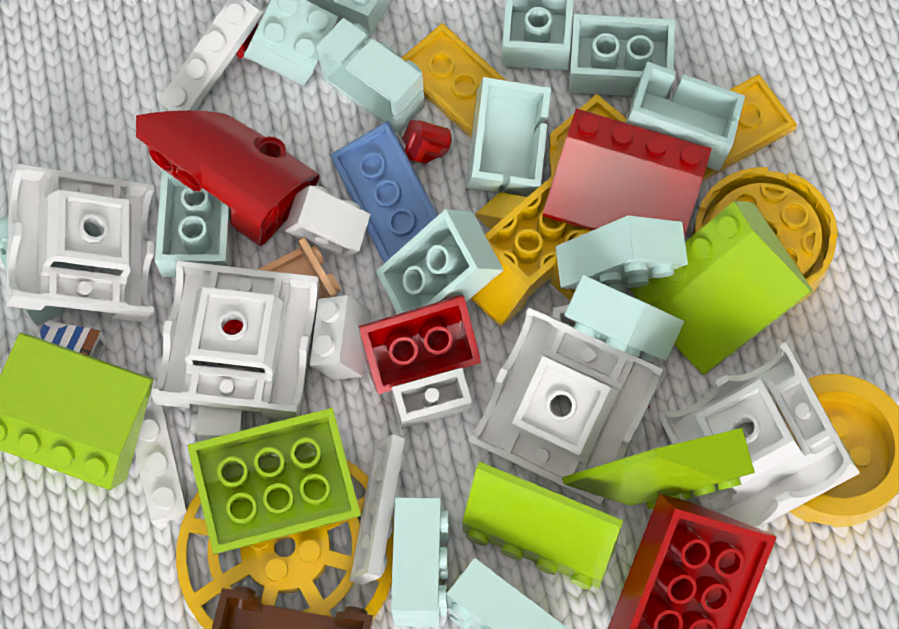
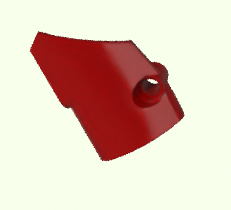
(231, 163)

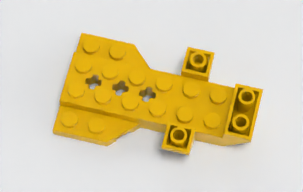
(525, 238)

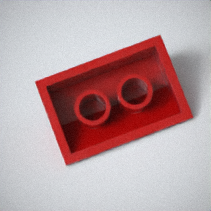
(419, 343)

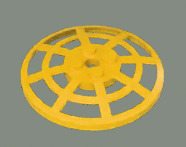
(280, 573)

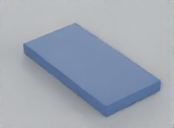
(386, 187)

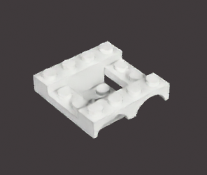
(48, 226)
(275, 336)
(602, 417)
(783, 471)

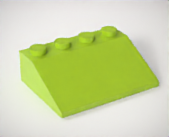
(730, 288)
(71, 411)
(670, 471)
(273, 480)
(540, 526)

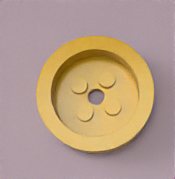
(791, 209)
(870, 431)

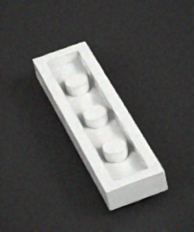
(211, 55)
(159, 466)
(377, 510)

